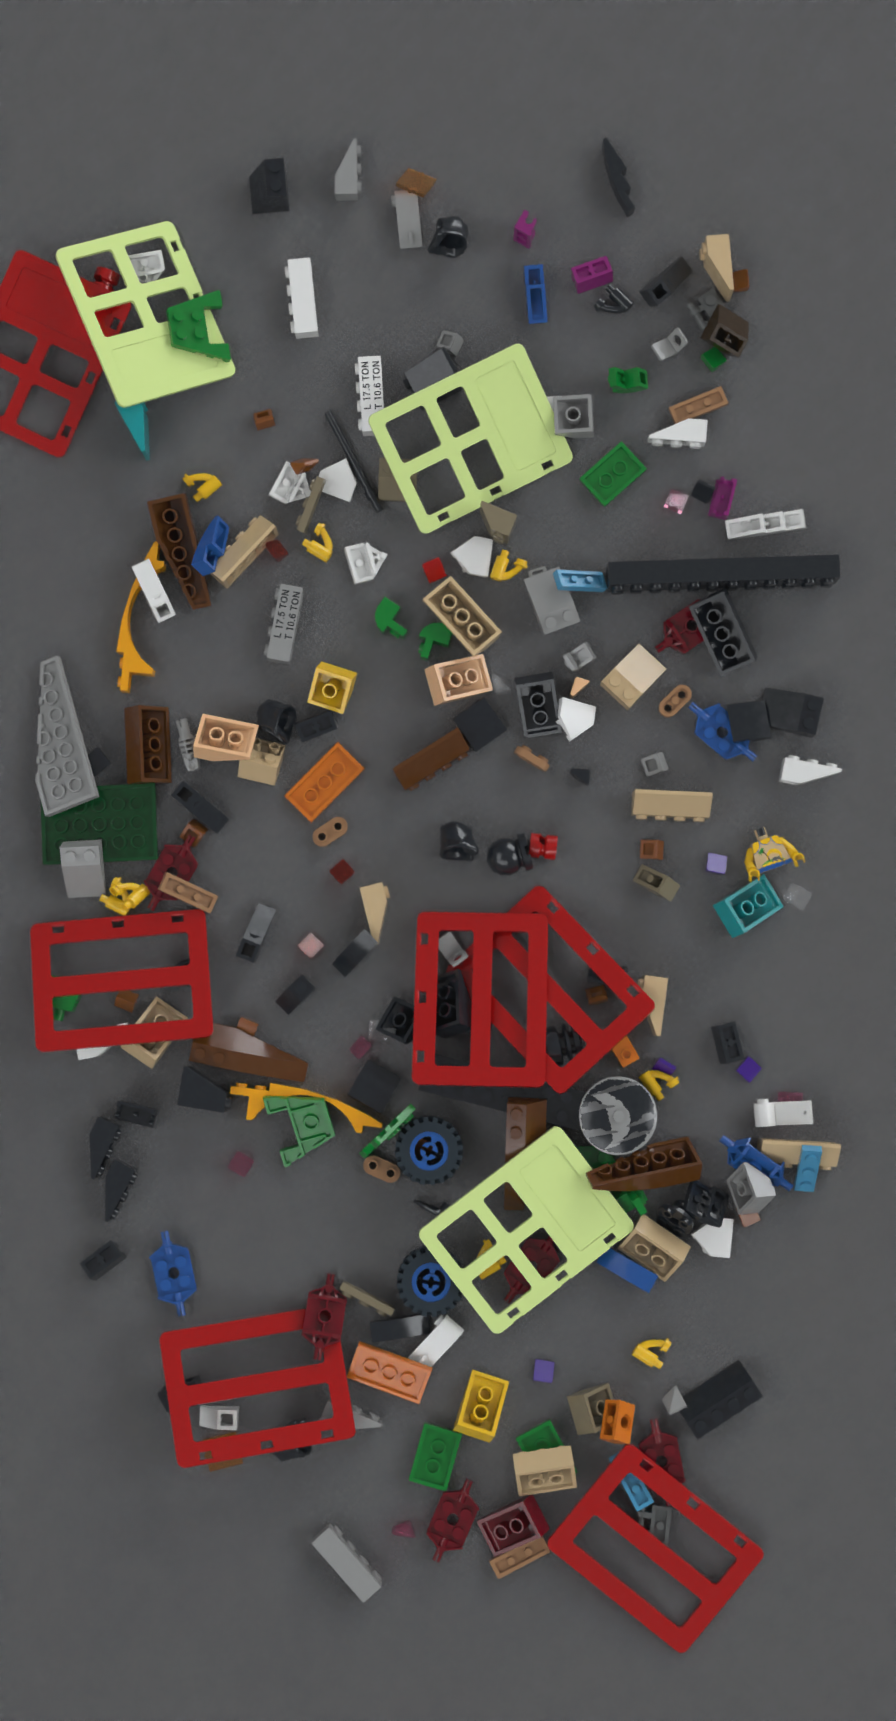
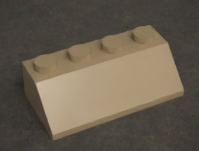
(244, 550)
(462, 616)
(671, 805)
(789, 1151)

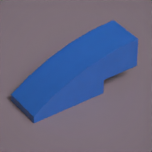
(535, 293)
(211, 546)
(628, 1269)

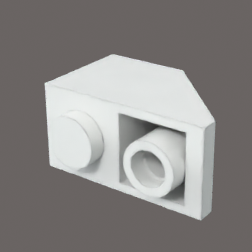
(219, 1417)

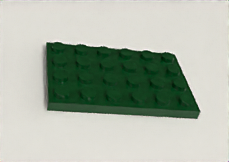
(119, 817)

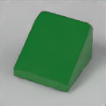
(713, 359)

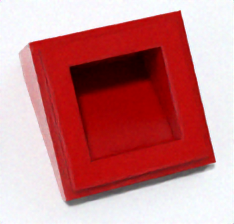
(434, 570)

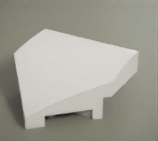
(148, 265)
(339, 480)
(290, 486)
(474, 556)
(364, 562)
(575, 717)
(715, 1240)

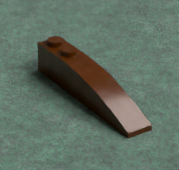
(178, 541)
(241, 1052)
(523, 1126)
(654, 1167)

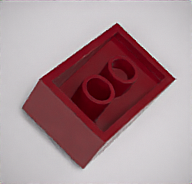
(513, 1525)

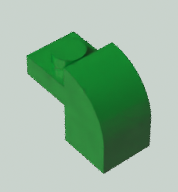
(627, 380)
(385, 616)
(433, 634)
(631, 1199)

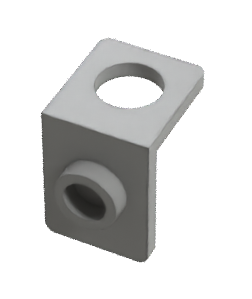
(668, 346)
(451, 949)

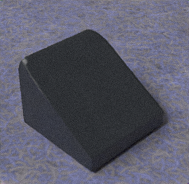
(702, 491)
(581, 775)

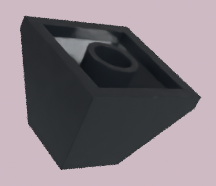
(398, 1021)

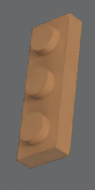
(698, 405)
(187, 892)
(519, 1557)

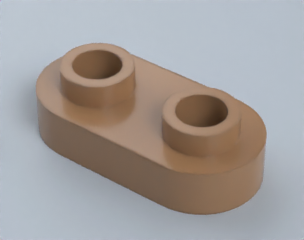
(674, 701)
(525, 753)
(330, 832)
(381, 1168)

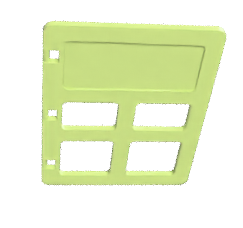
(142, 361)
(510, 417)
(555, 1189)

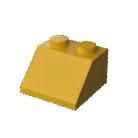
(331, 687)

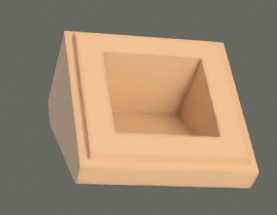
(578, 685)

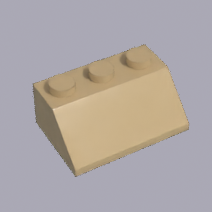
(654, 1247)
(544, 1470)

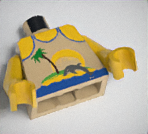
(769, 854)

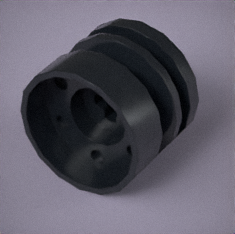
(562, 1044)

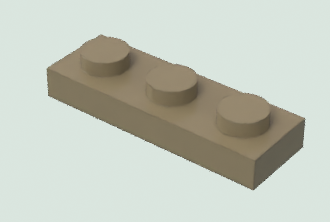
(310, 504)
(366, 1299)

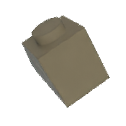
(656, 882)

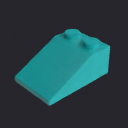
(137, 423)
(748, 906)

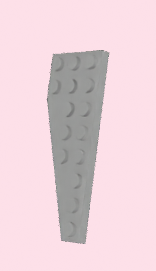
(62, 759)

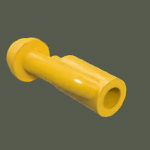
(207, 488)
(315, 548)
(498, 571)
(139, 893)
(113, 902)
(649, 1081)
(493, 1268)
(648, 1357)

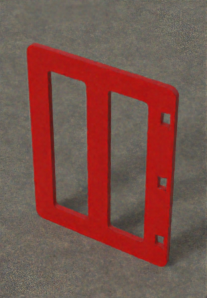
(96, 929)
(426, 979)
(598, 1041)
(244, 1445)
(597, 1503)

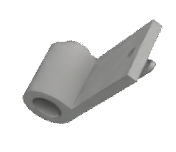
(407, 219)

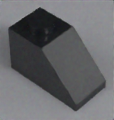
(295, 994)

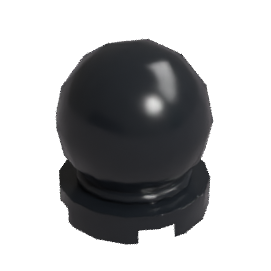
(509, 855)

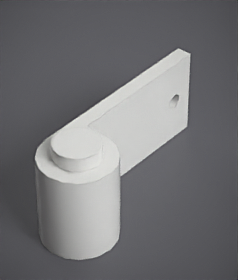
(782, 1113)
(438, 1341)

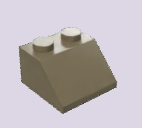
(387, 487)
(498, 522)
(588, 1408)

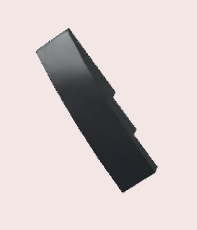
(616, 171)

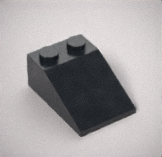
(538, 704)
(793, 711)
(452, 1005)

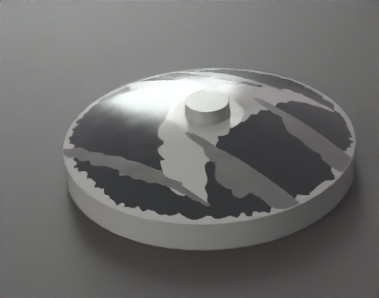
(617, 1115)

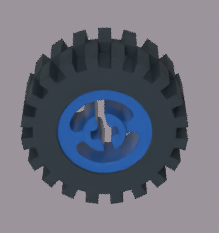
(420, 1170)
(427, 1302)

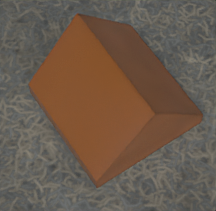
(264, 419)
(596, 995)
(126, 1000)

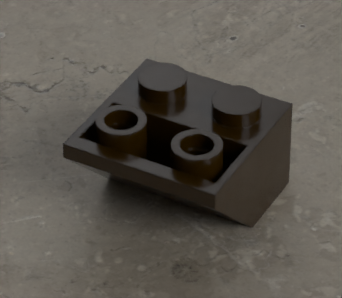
(726, 331)

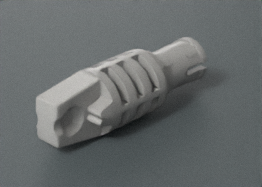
(186, 744)

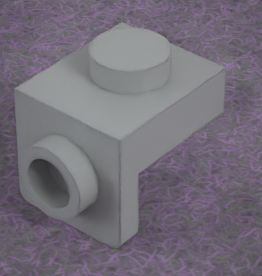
(579, 657)

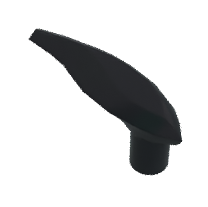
(431, 1208)

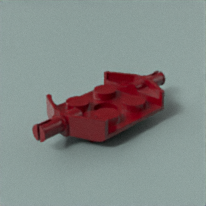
(678, 635)
(172, 856)
(535, 1250)
(315, 1330)
(663, 1444)
(448, 1535)

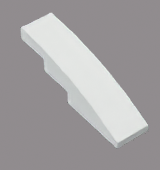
(765, 524)

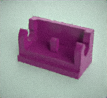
(524, 232)
(592, 274)
(722, 498)

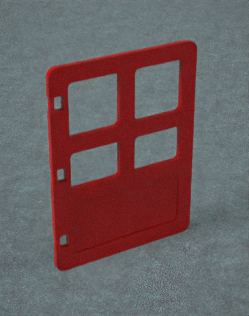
(40, 303)

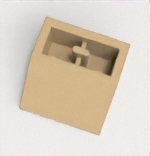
(263, 763)

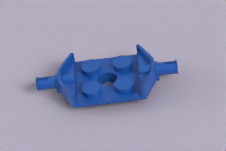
(706, 729)
(742, 1151)
(173, 1289)

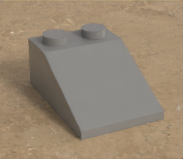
(551, 606)
(83, 868)

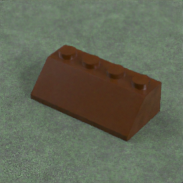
(147, 745)
(431, 759)

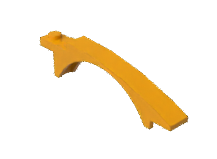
(131, 662)
(256, 1104)

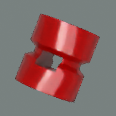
(106, 278)
(543, 846)

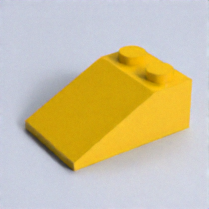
(481, 1406)

